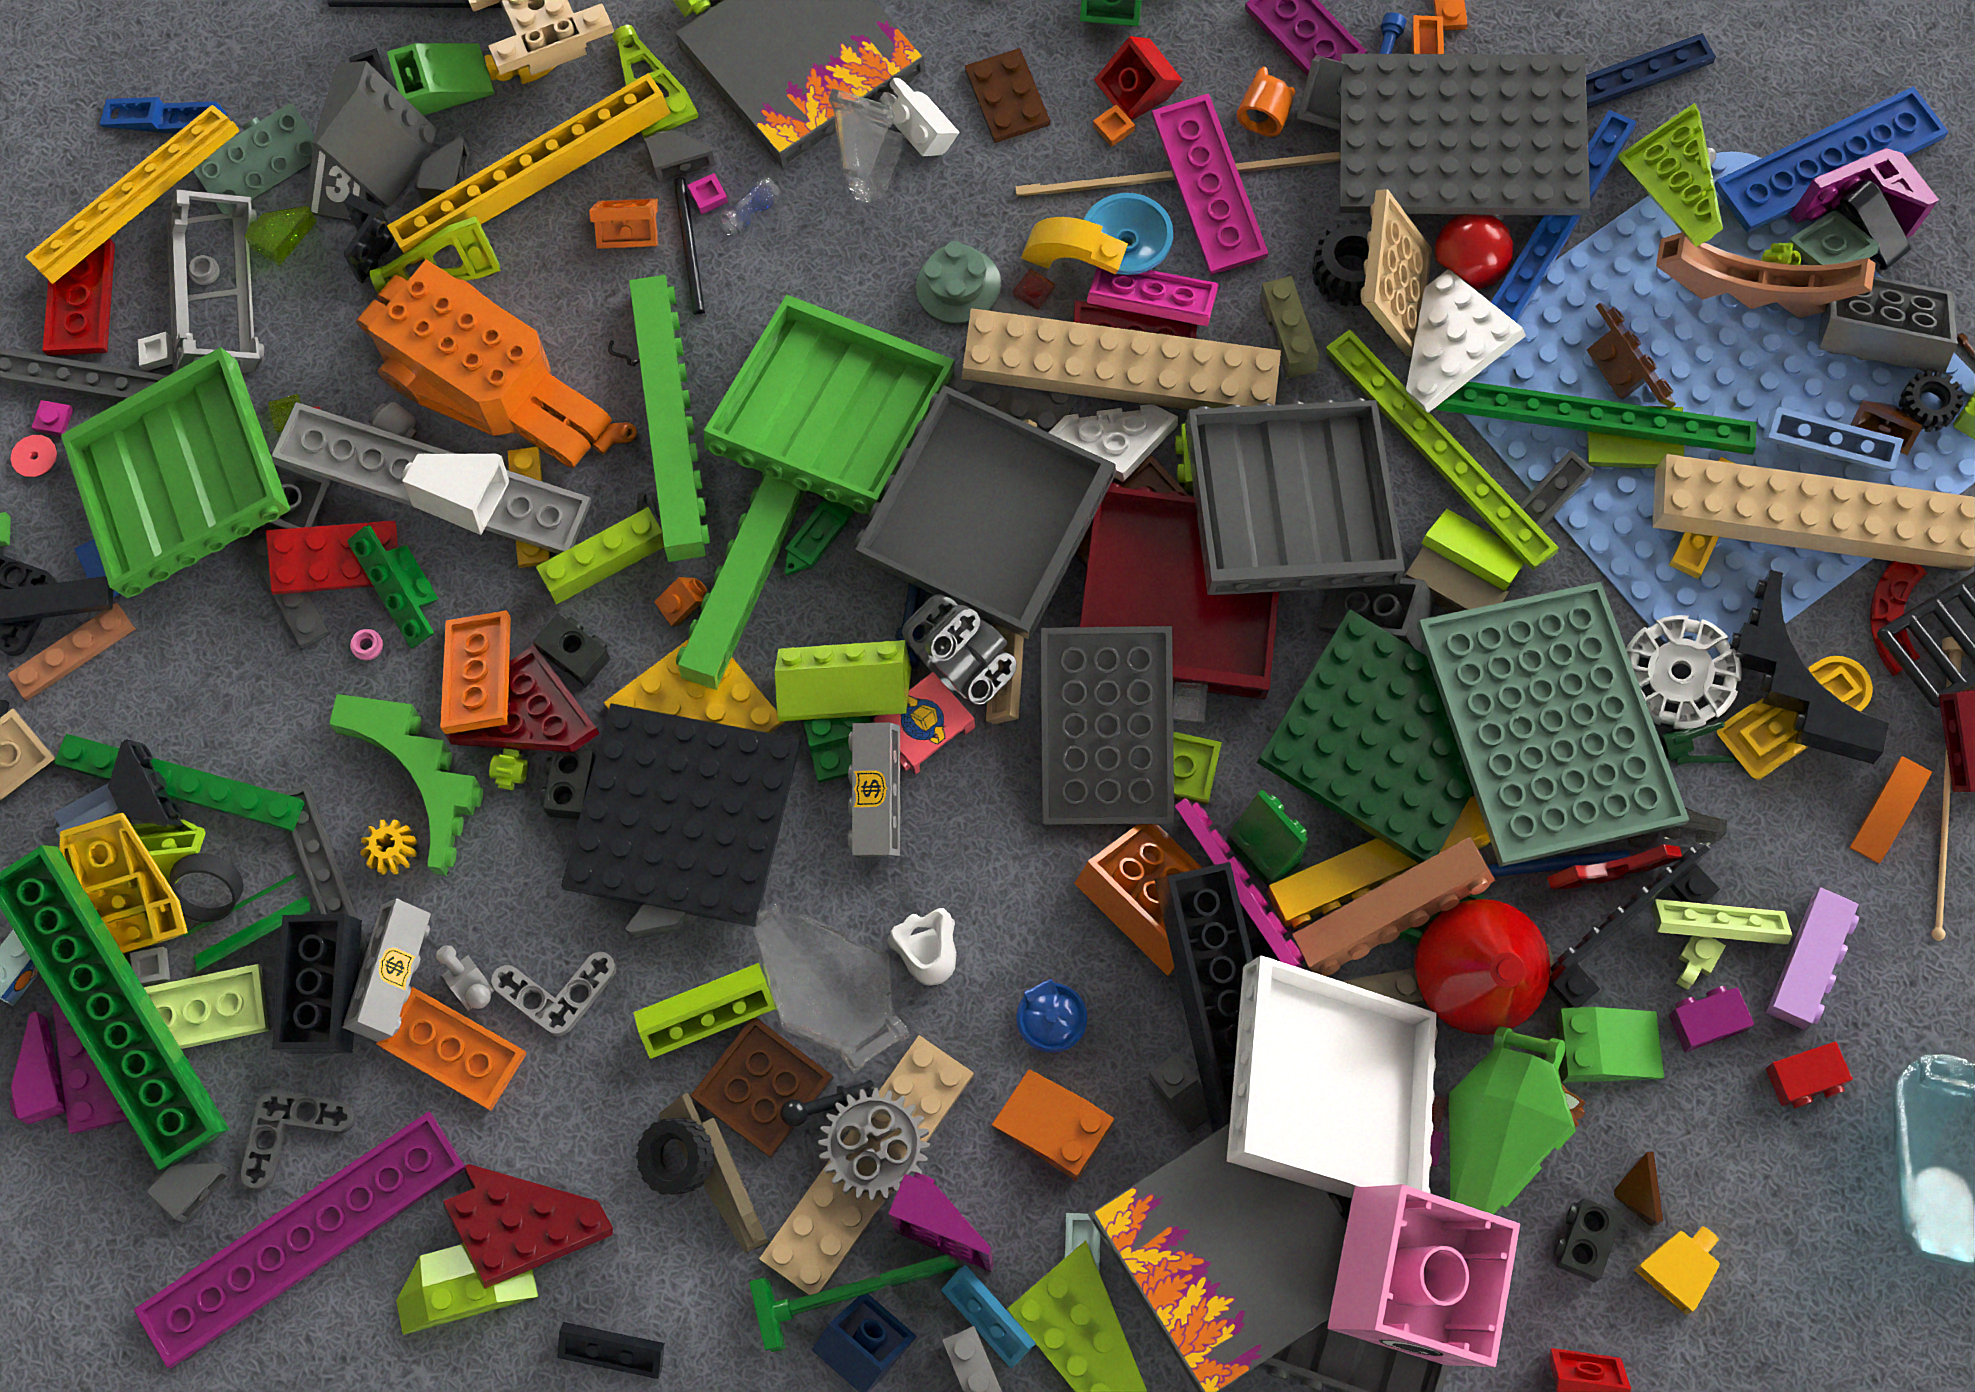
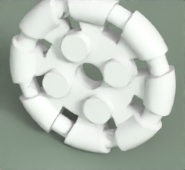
(1702, 667)

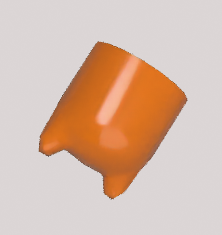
(1268, 96)

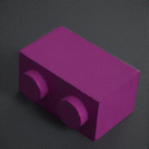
(1710, 1018)

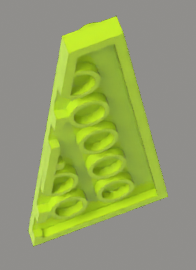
(1677, 174)

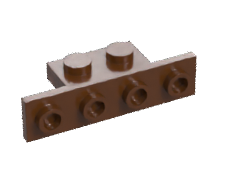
(1623, 362)

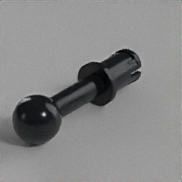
(795, 1111)

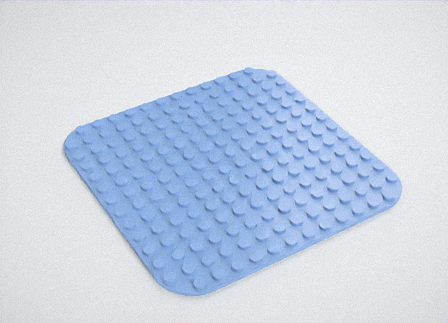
(1720, 365)

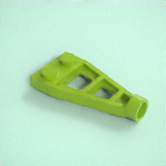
(678, 102)
(468, 240)

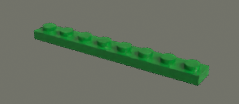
(190, 785)

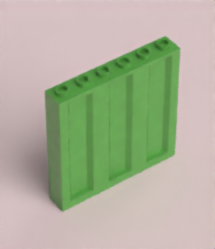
(827, 404)
(174, 473)

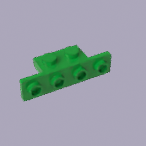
(397, 582)

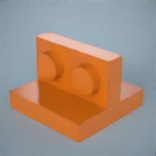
(625, 223)

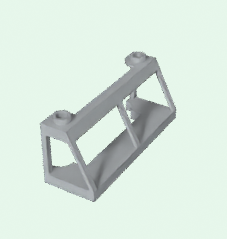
(177, 220)

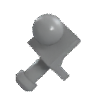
(465, 979)

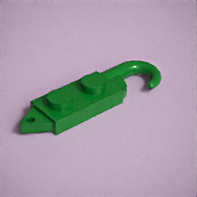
(816, 535)

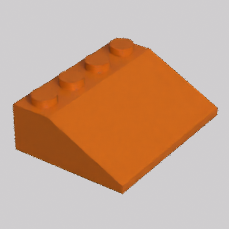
(1125, 890)

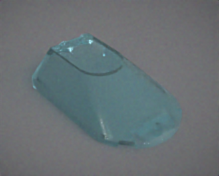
(1936, 1157)

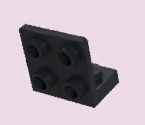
(371, 236)

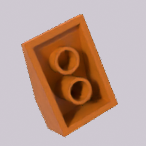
(1054, 1124)

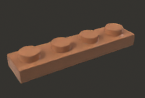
(71, 651)

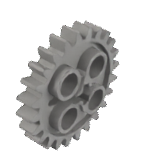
(859, 1117)

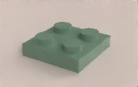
(1833, 241)

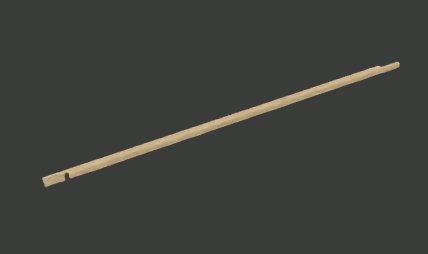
(1035, 189)

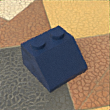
(863, 1343)

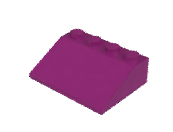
(931, 1219)

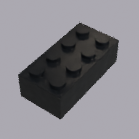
(316, 983)

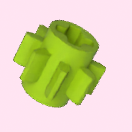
(1782, 254)
(508, 769)

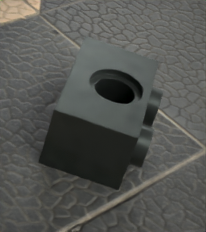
(559, 636)

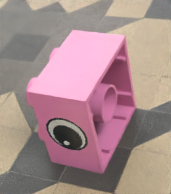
(1424, 1275)

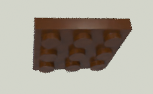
(755, 1081)

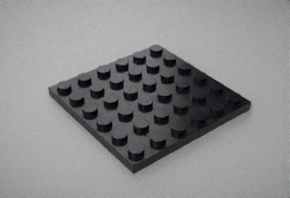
(682, 815)

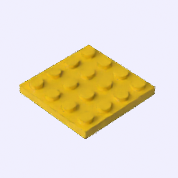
(733, 704)

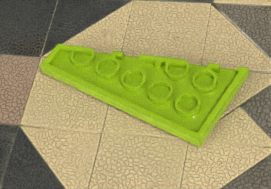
(1078, 1327)

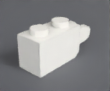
(920, 119)

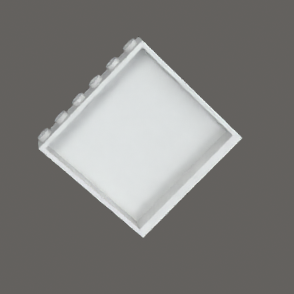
(1331, 1082)

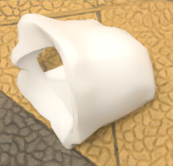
(928, 954)

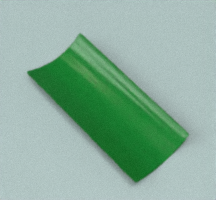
(251, 932)

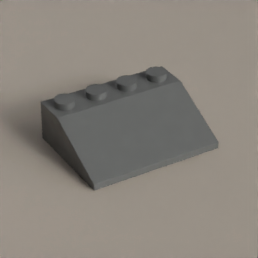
(372, 131)
(1893, 325)

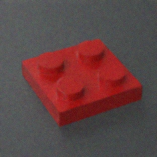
(1587, 1372)

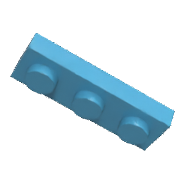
(988, 1316)

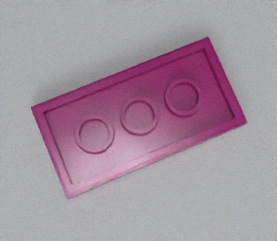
(1155, 295)

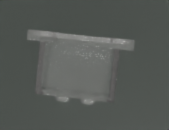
(866, 145)

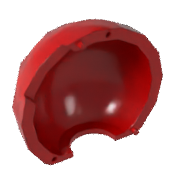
(1475, 249)

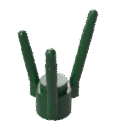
(1679, 743)

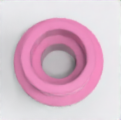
(363, 636)

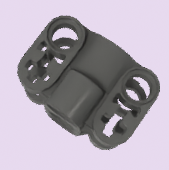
(960, 648)

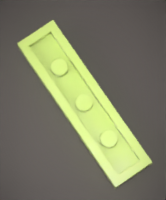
(1721, 921)

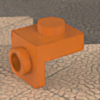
(681, 599)

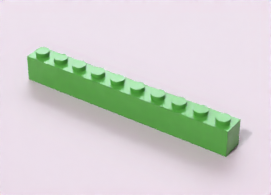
(667, 419)

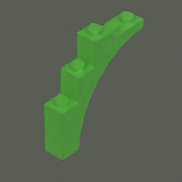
(445, 794)

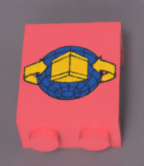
(929, 723)

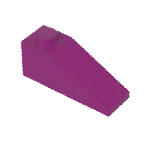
(37, 1080)

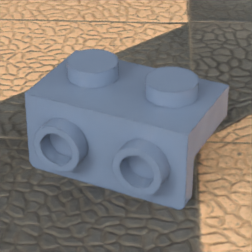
(89, 808)

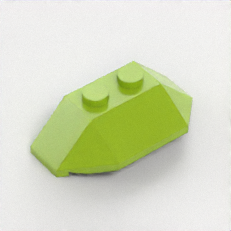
(169, 844)
(448, 1289)

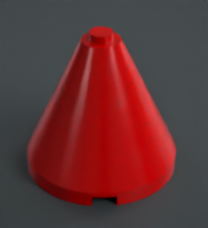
(1482, 966)

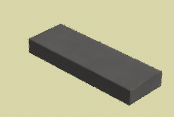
(1556, 488)

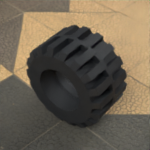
(1329, 274)

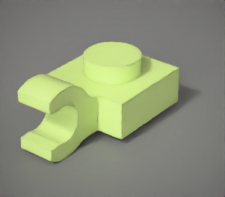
(1700, 956)

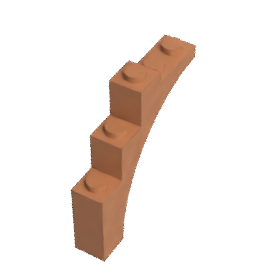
(1755, 283)

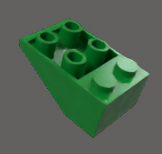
(1268, 839)

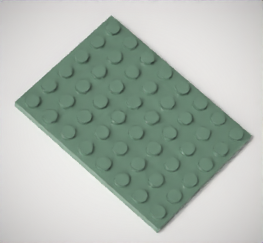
(1551, 723)

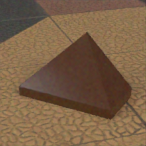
(1889, 421)
(1641, 1191)

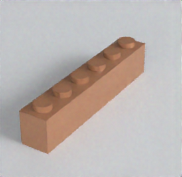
(1394, 908)

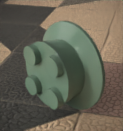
(957, 281)

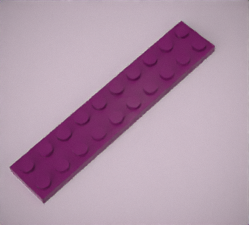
(299, 1240)

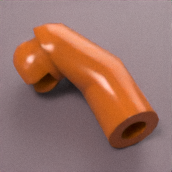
(615, 434)

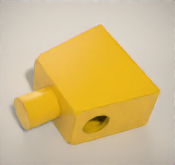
(1682, 1268)

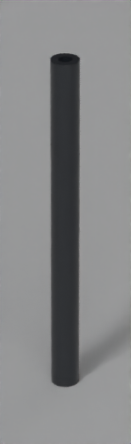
(689, 246)

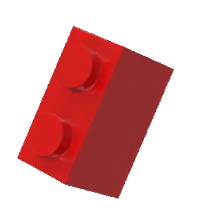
(1809, 1074)

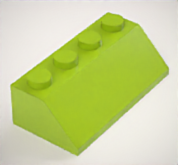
(842, 680)

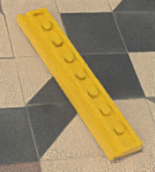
(132, 194)

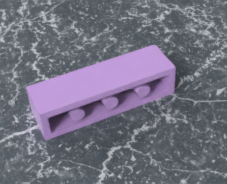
(1813, 958)

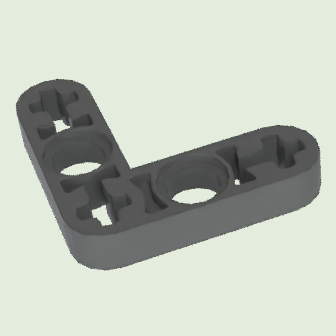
(277, 1124)

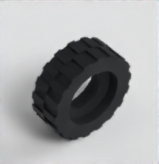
(651, 1156)

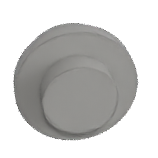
(203, 270)

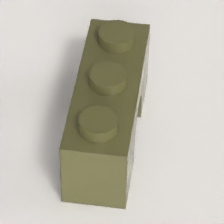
(1294, 337)

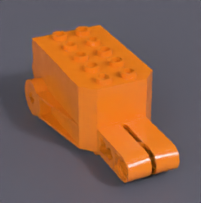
(476, 364)

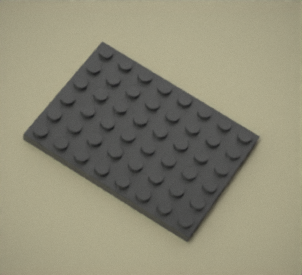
(1465, 133)

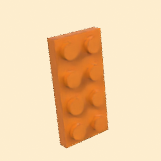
(475, 672)
(454, 1049)

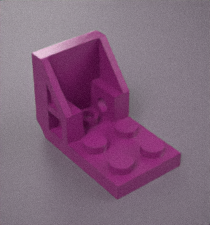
(1891, 172)

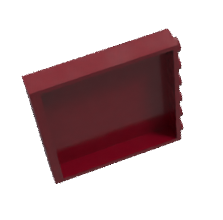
(1151, 573)

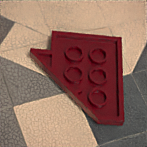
(539, 712)
(520, 1224)

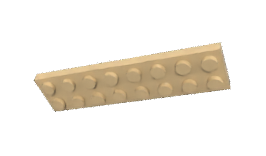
(831, 1222)

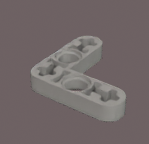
(552, 1005)

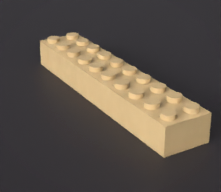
(1116, 363)
(1814, 512)

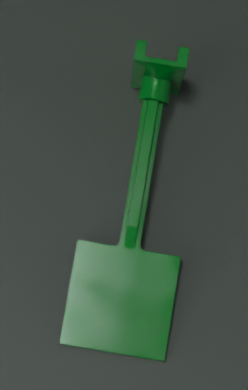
(772, 1313)

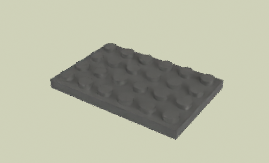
(1107, 725)

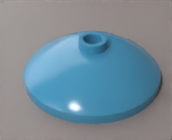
(1136, 221)

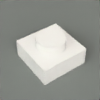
(155, 351)

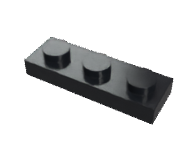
(610, 1350)

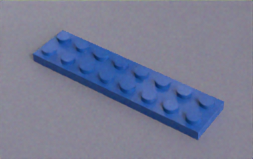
(1778, 181)

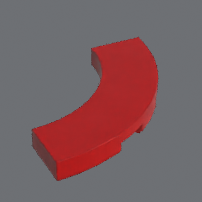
(1889, 603)
(1616, 869)

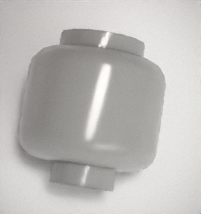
(394, 420)

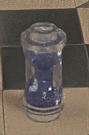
(760, 198)

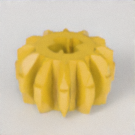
(393, 856)

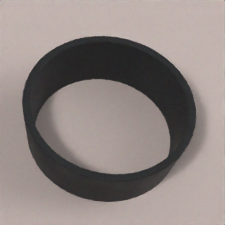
(213, 866)

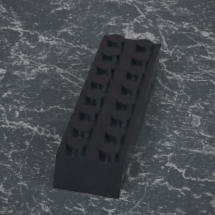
(1208, 957)

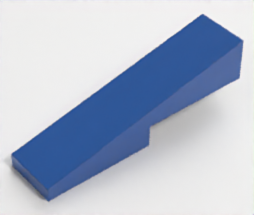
(152, 114)

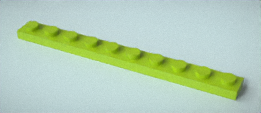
(1442, 451)

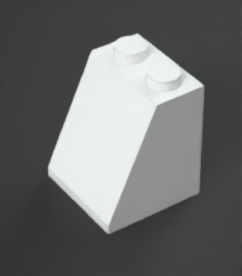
(457, 487)

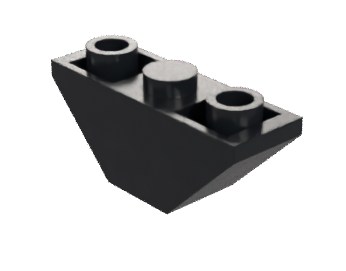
(141, 789)

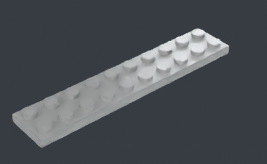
(376, 460)

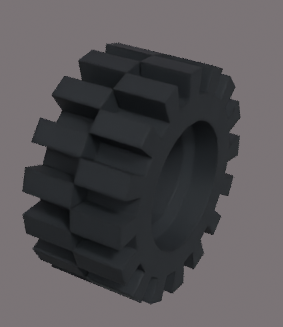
(1942, 389)

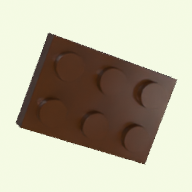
(1007, 95)

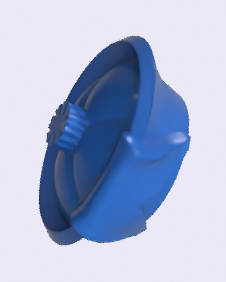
(1051, 1017)

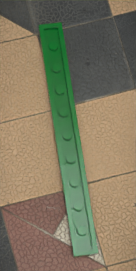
(1603, 417)

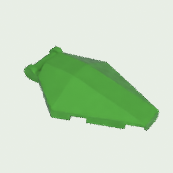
(1506, 1120)

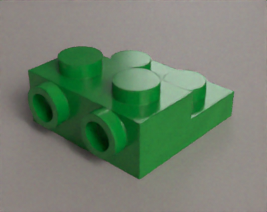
(830, 745)

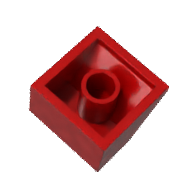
(1138, 77)

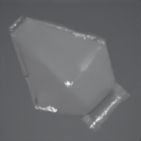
(828, 986)

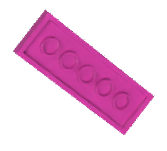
(1209, 184)
(1249, 896)

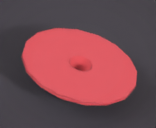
(27, 449)

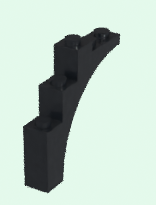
(1788, 684)

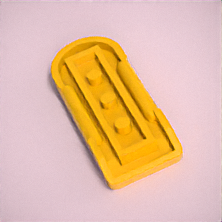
(1764, 734)

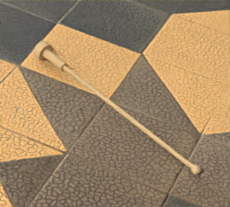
(1955, 654)

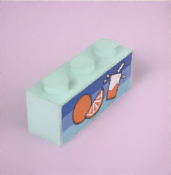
(16, 969)

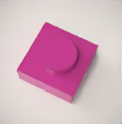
(707, 193)
(52, 418)

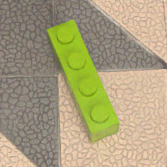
(601, 555)
(704, 1010)

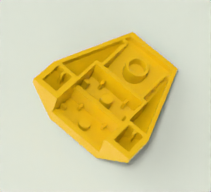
(123, 882)

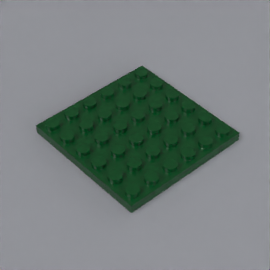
(1374, 741)

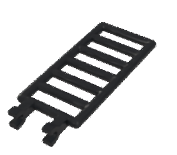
(1911, 620)

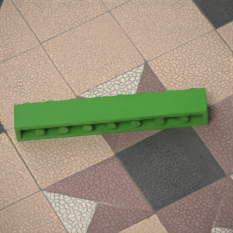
(739, 582)

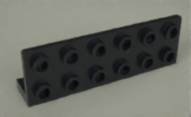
(1685, 880)

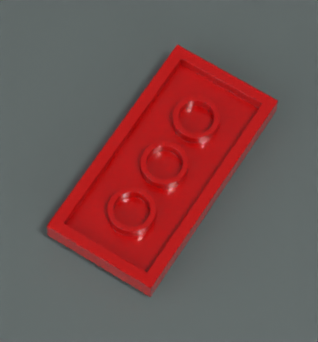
(81, 306)
(320, 557)

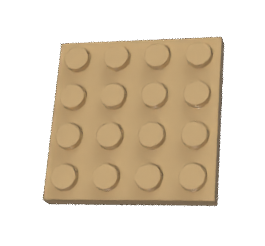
(1395, 271)

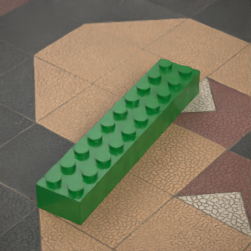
(108, 1007)

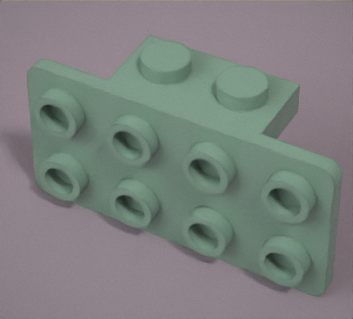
(258, 156)

